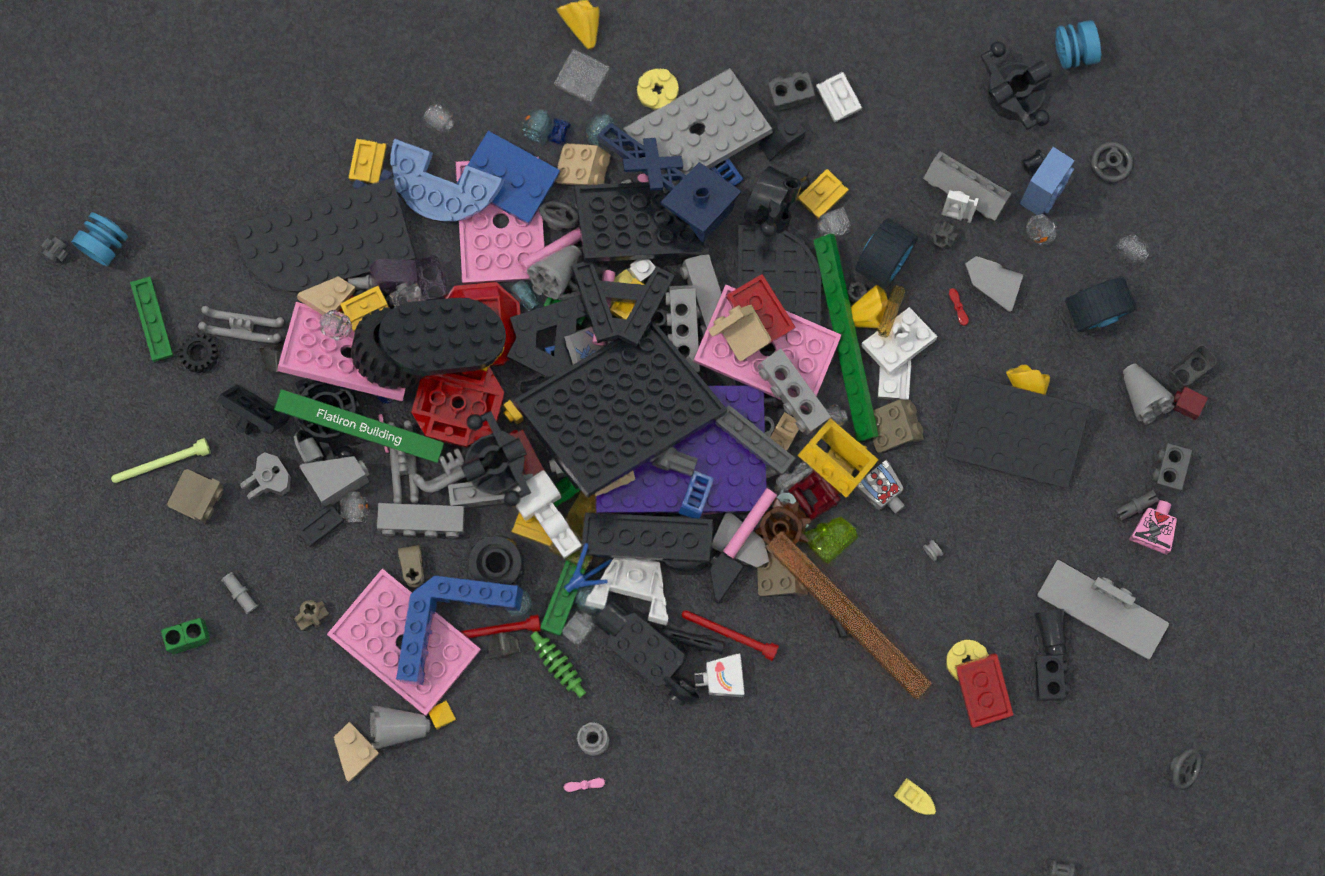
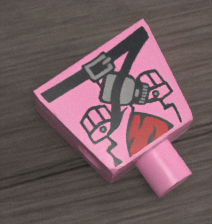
(1156, 528)

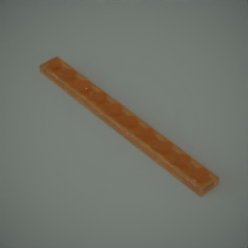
(848, 615)

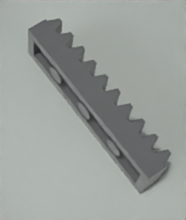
(755, 441)

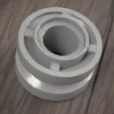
(593, 729)

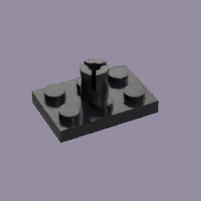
(252, 411)

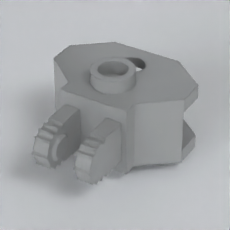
(268, 481)

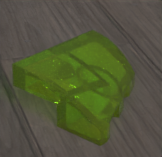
(831, 538)

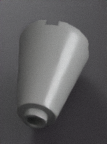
(396, 726)

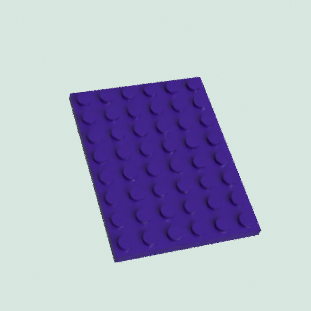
(736, 472)

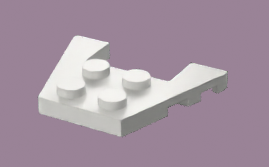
(636, 579)

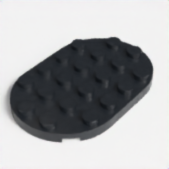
(442, 336)

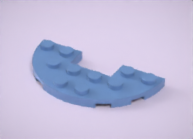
(436, 196)

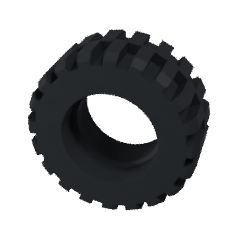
(370, 359)

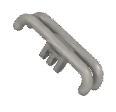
(241, 326)
(403, 465)
(452, 472)

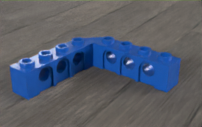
(423, 606)

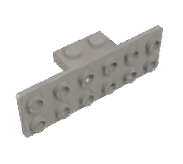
(1103, 608)

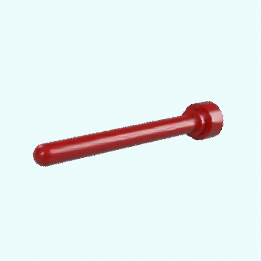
(531, 624)
(767, 649)

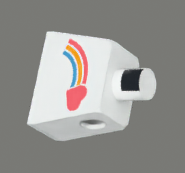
(723, 677)

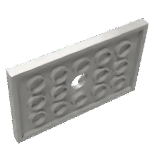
(725, 111)

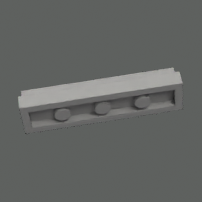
(468, 496)

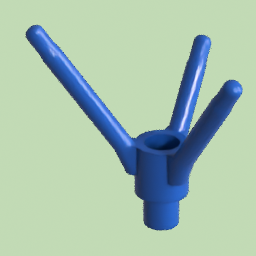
(580, 580)

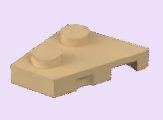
(327, 295)
(353, 751)

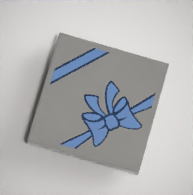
(581, 344)

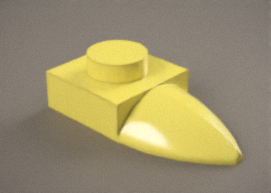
(915, 798)

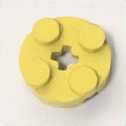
(658, 77)
(960, 651)

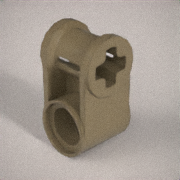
(411, 562)

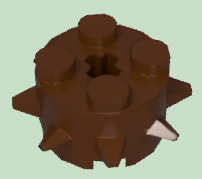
(790, 516)

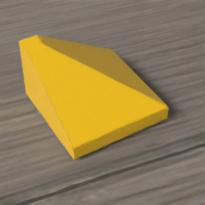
(441, 715)

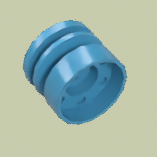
(1082, 43)
(98, 241)

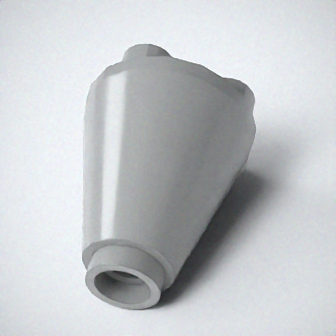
(554, 272)
(1146, 394)

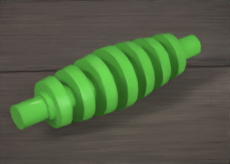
(558, 664)

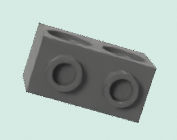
(793, 96)
(1176, 470)

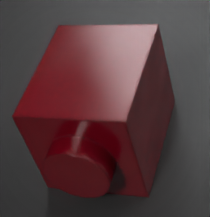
(1189, 403)

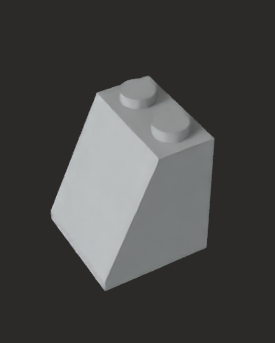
(335, 478)

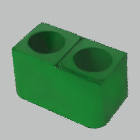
(181, 646)

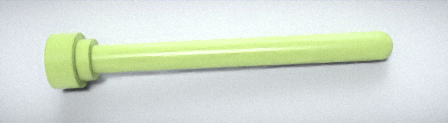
(199, 448)

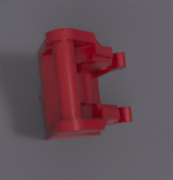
(824, 492)

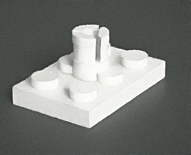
(906, 340)

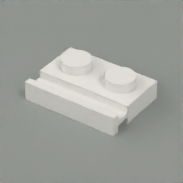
(838, 97)
(959, 206)
(896, 384)

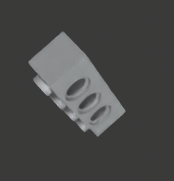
(687, 296)
(805, 397)

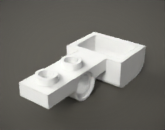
(541, 506)

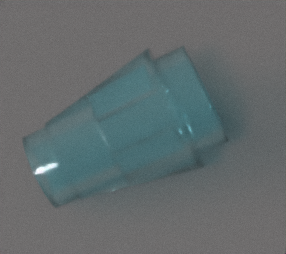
(524, 294)

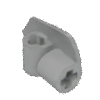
(994, 281)
(308, 449)
(752, 551)

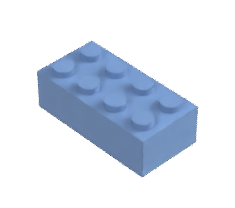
(1048, 182)

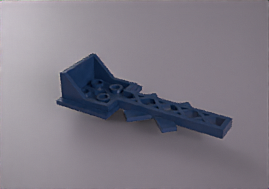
(701, 213)

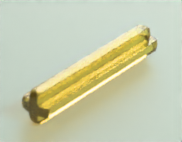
(891, 311)

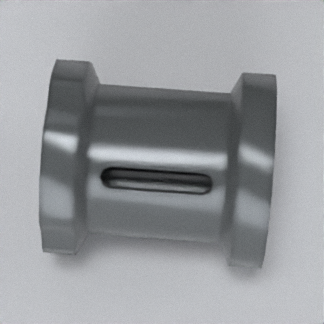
(1057, 868)

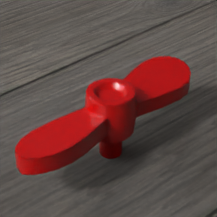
(958, 307)

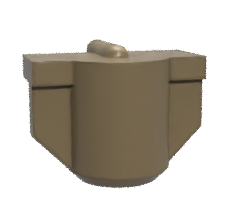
(310, 614)

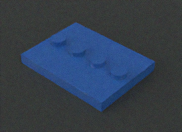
(525, 176)

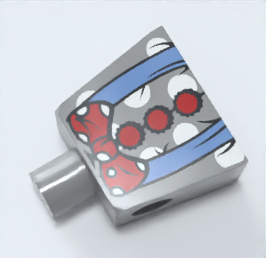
(882, 488)

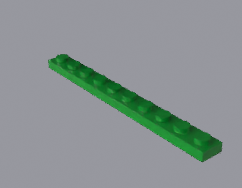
(848, 345)

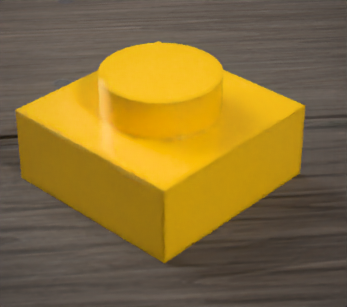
(512, 413)

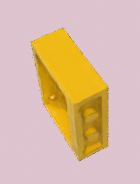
(845, 446)

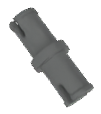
(1137, 505)

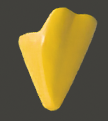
(582, 20)
(870, 308)
(1028, 379)

